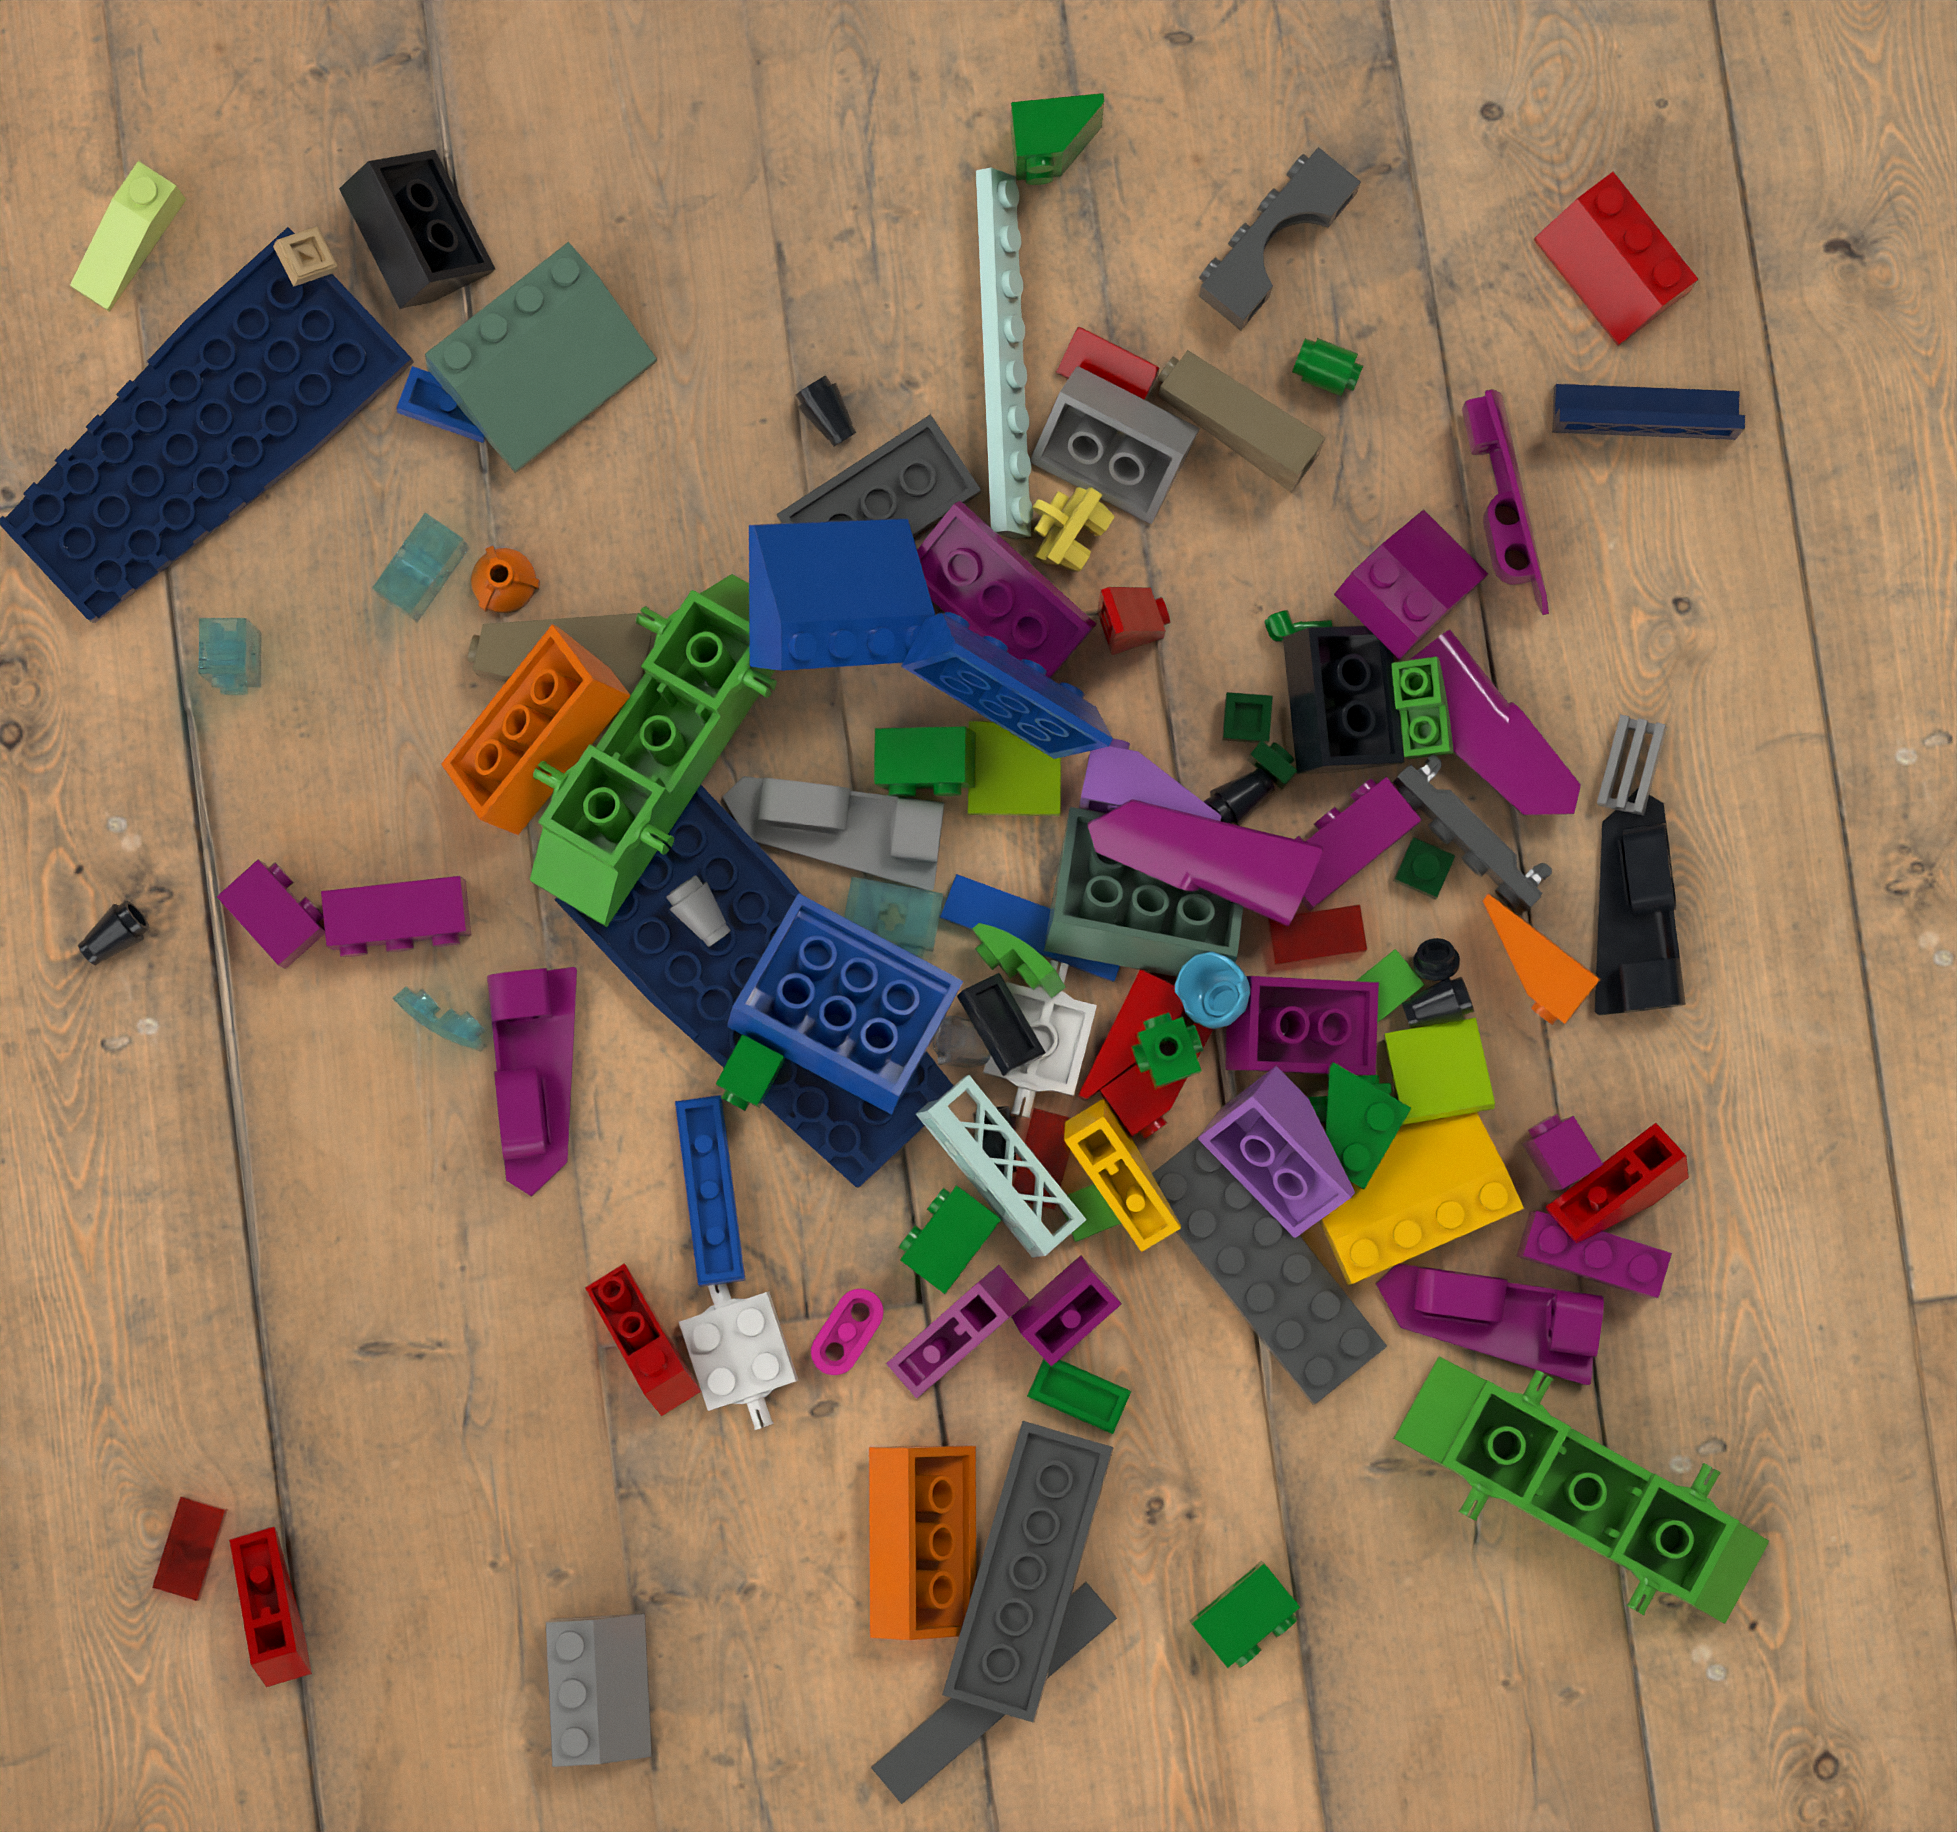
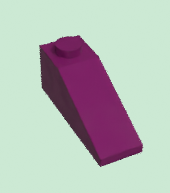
(957, 1331)

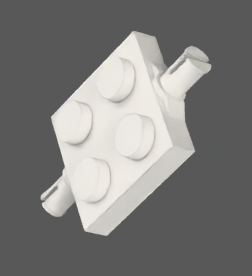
(1063, 1032)
(739, 1352)

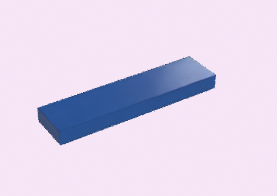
(976, 903)
(710, 1191)

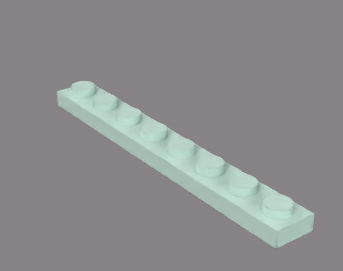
(1003, 353)

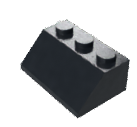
(416, 227)
(1341, 700)

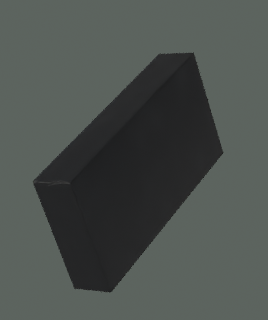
(1001, 1024)

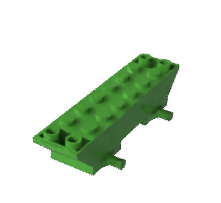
(635, 784)
(1544, 1467)

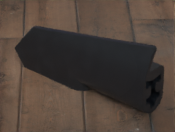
(1636, 915)

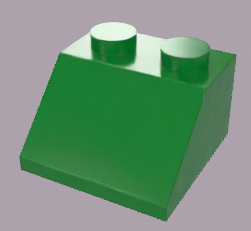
(1052, 134)

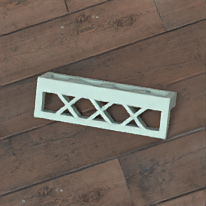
(988, 1179)

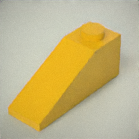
(1120, 1174)

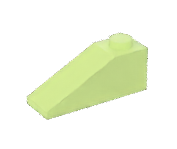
(127, 234)

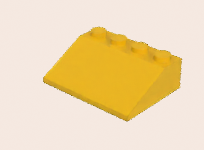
(1426, 1191)

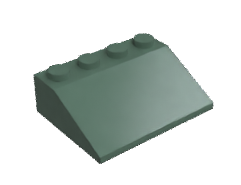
(540, 357)
(1129, 917)

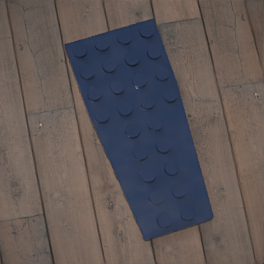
(204, 430)
(701, 983)

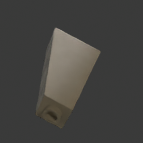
(1241, 419)
(610, 638)

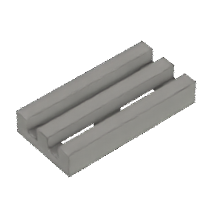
(1640, 727)

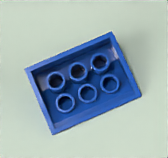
(834, 594)
(1005, 688)
(844, 1003)

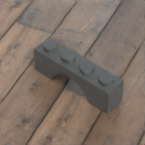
(1313, 195)

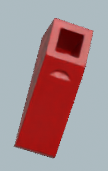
(642, 1340)

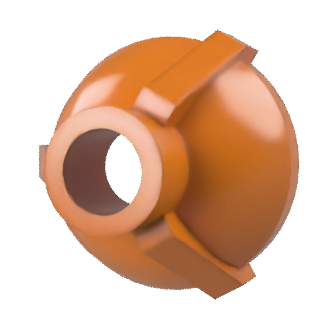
(509, 594)

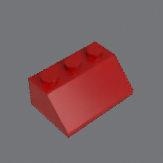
(1616, 259)

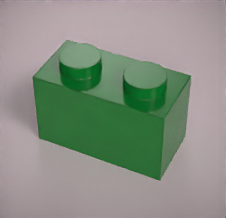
(924, 760)
(949, 1238)
(1246, 1615)

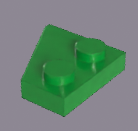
(1360, 1123)

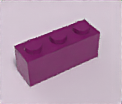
(1357, 836)
(396, 915)
(1598, 1258)

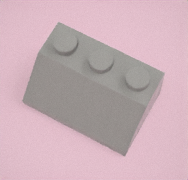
(1114, 444)
(598, 1689)

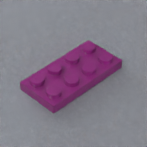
(999, 591)

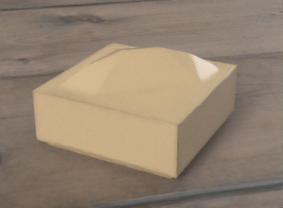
(305, 256)

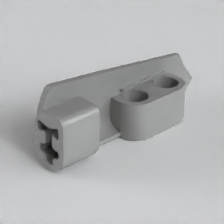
(843, 827)

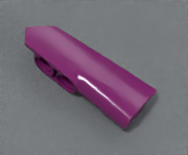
(1491, 434)
(1499, 737)
(1198, 852)
(534, 1070)
(1506, 1320)

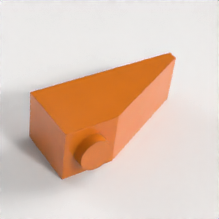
(1546, 971)

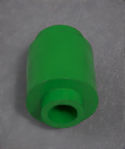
(1327, 366)

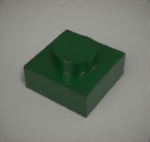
(1247, 717)
(1274, 762)
(1424, 868)

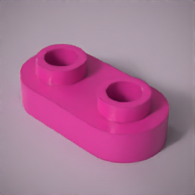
(847, 1331)

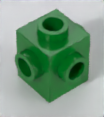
(1165, 1068)

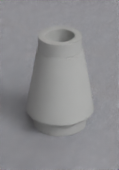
(698, 910)

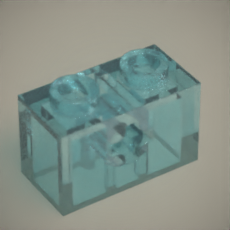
(421, 567)
(230, 654)
(917, 906)

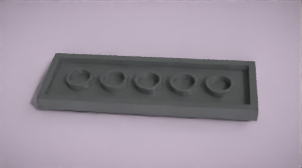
(1267, 1274)
(1028, 1571)

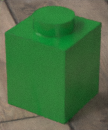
(749, 1073)

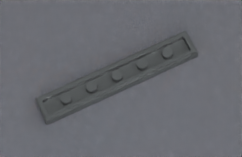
(960, 1724)

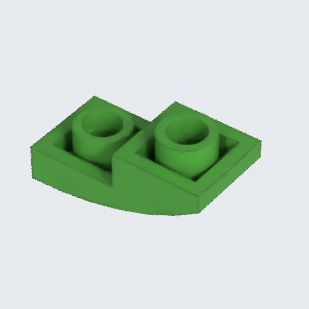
(1422, 708)
(1016, 956)

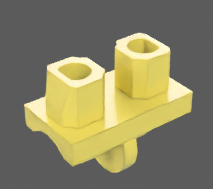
(1080, 511)

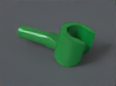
(1281, 625)

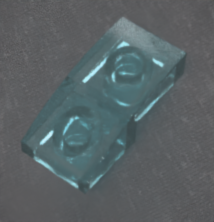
(452, 1026)

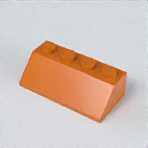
(542, 713)
(921, 1540)

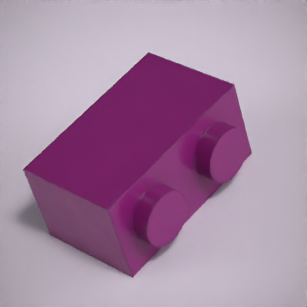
(273, 913)
(1561, 1151)
(1066, 1310)

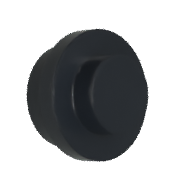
(1436, 960)

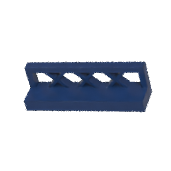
(1647, 411)

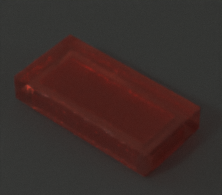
(1318, 935)
(1047, 1143)
(190, 1548)

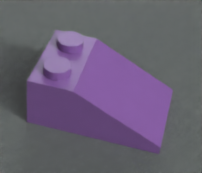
(1121, 774)
(1279, 1152)

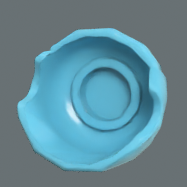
(1212, 990)

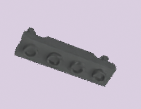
(1482, 847)

